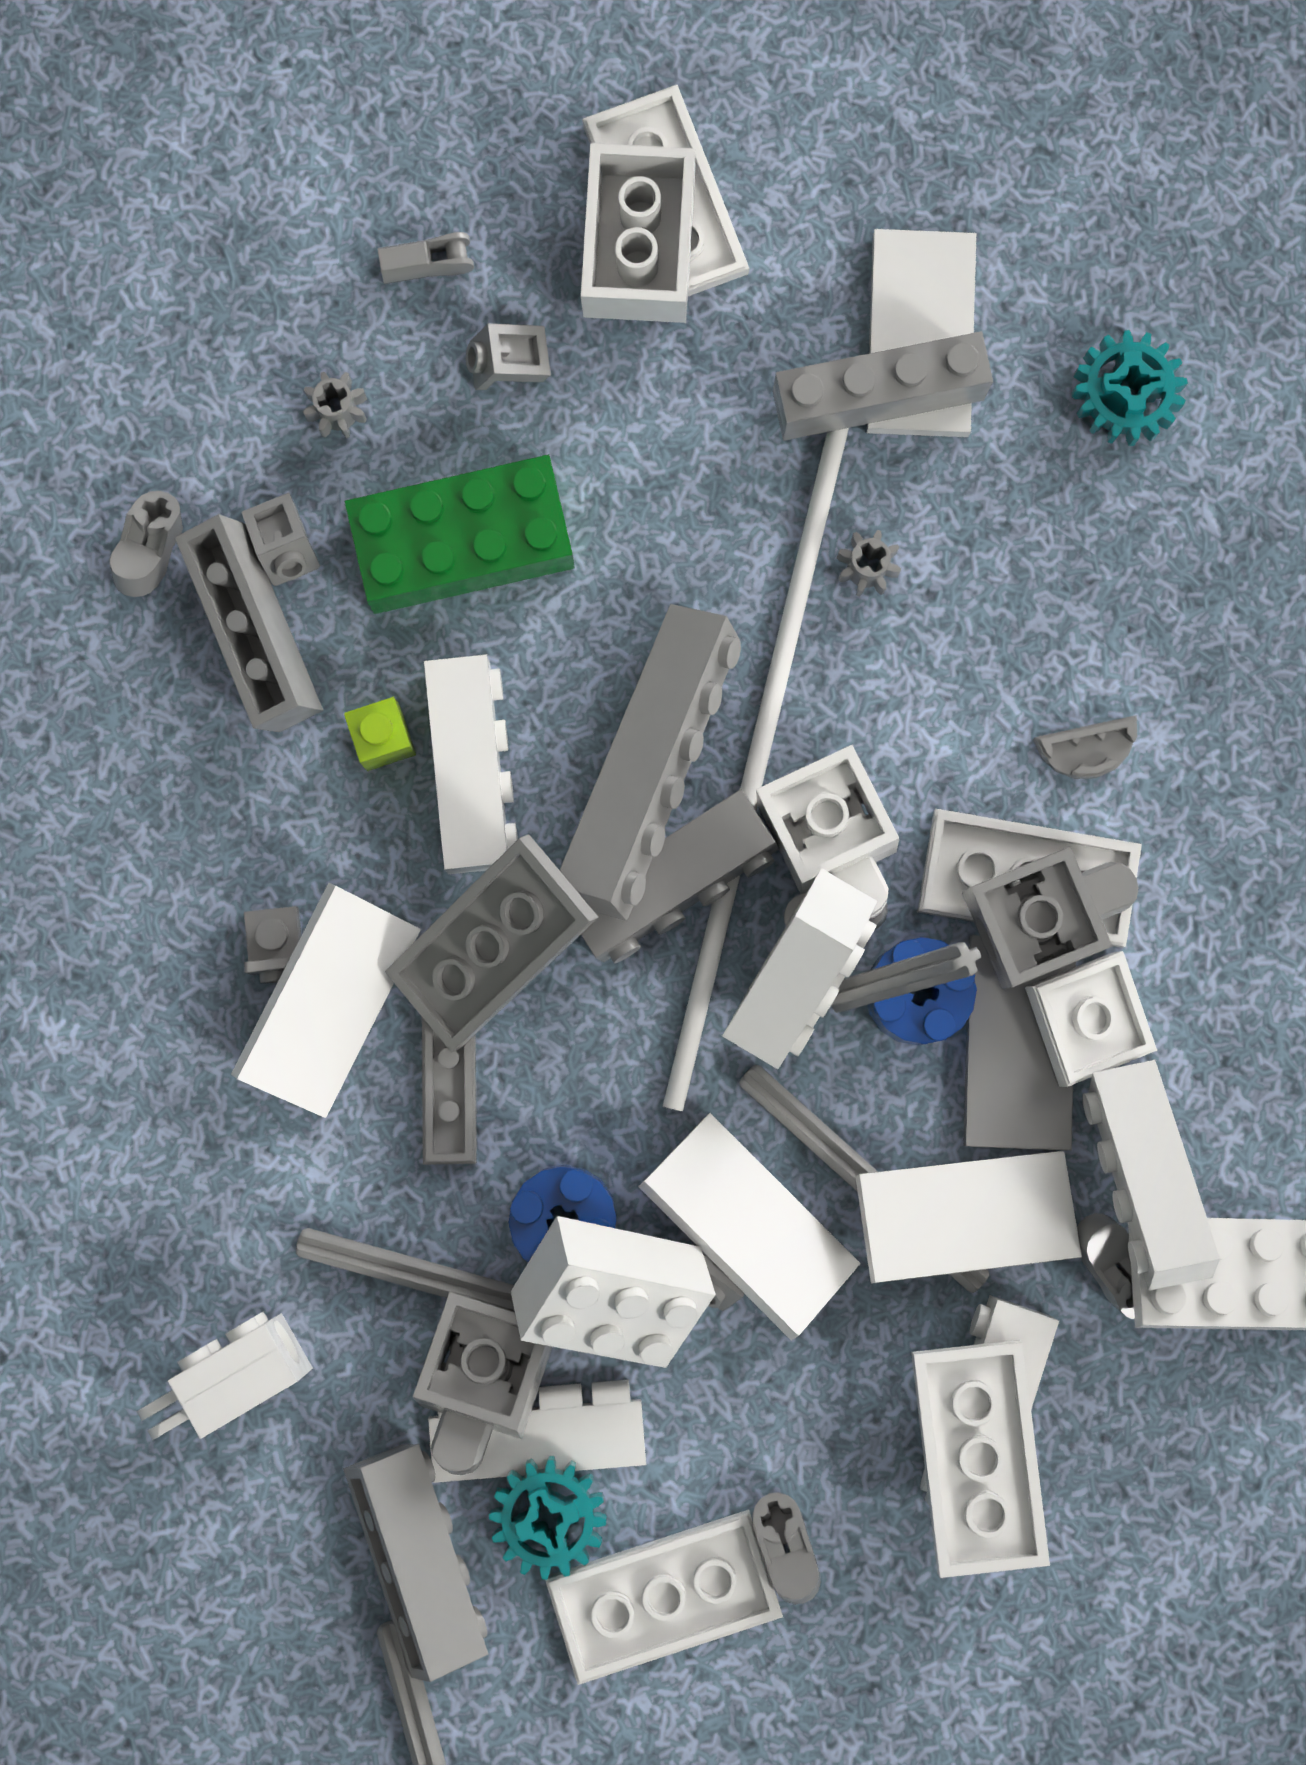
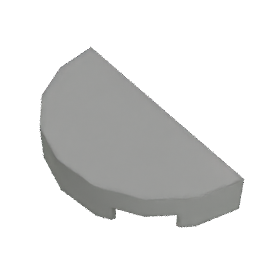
(1089, 749)

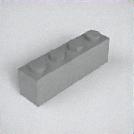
(882, 385)
(248, 624)
(689, 869)
(417, 1561)

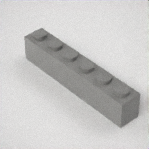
(650, 759)

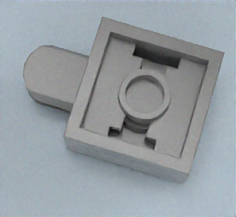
(1047, 914)
(484, 1383)

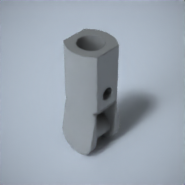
(415, 261)

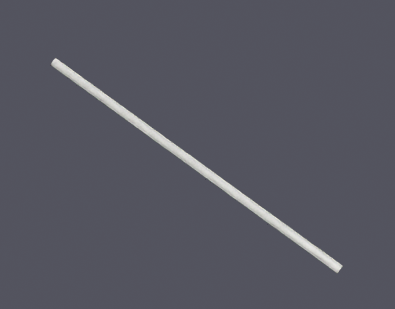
(757, 759)

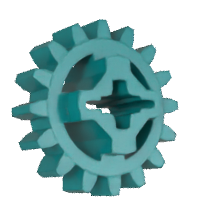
(1145, 371)
(525, 1527)

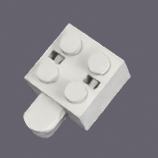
(821, 824)
(233, 1379)

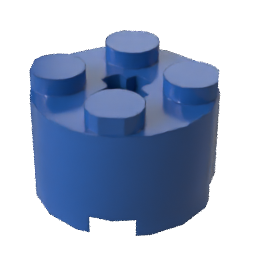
(934, 1017)
(556, 1186)

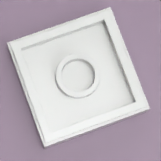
(1091, 1018)

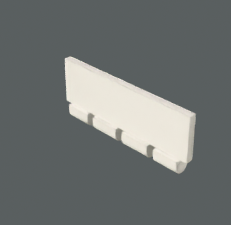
(591, 1434)

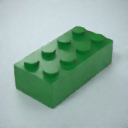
(460, 534)

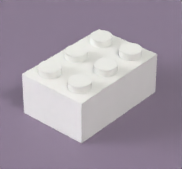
(638, 232)
(803, 970)
(611, 1292)

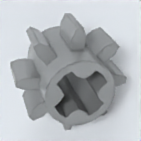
(327, 390)
(872, 549)

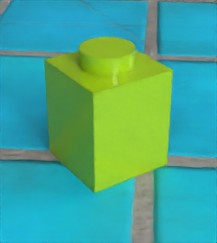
(380, 734)

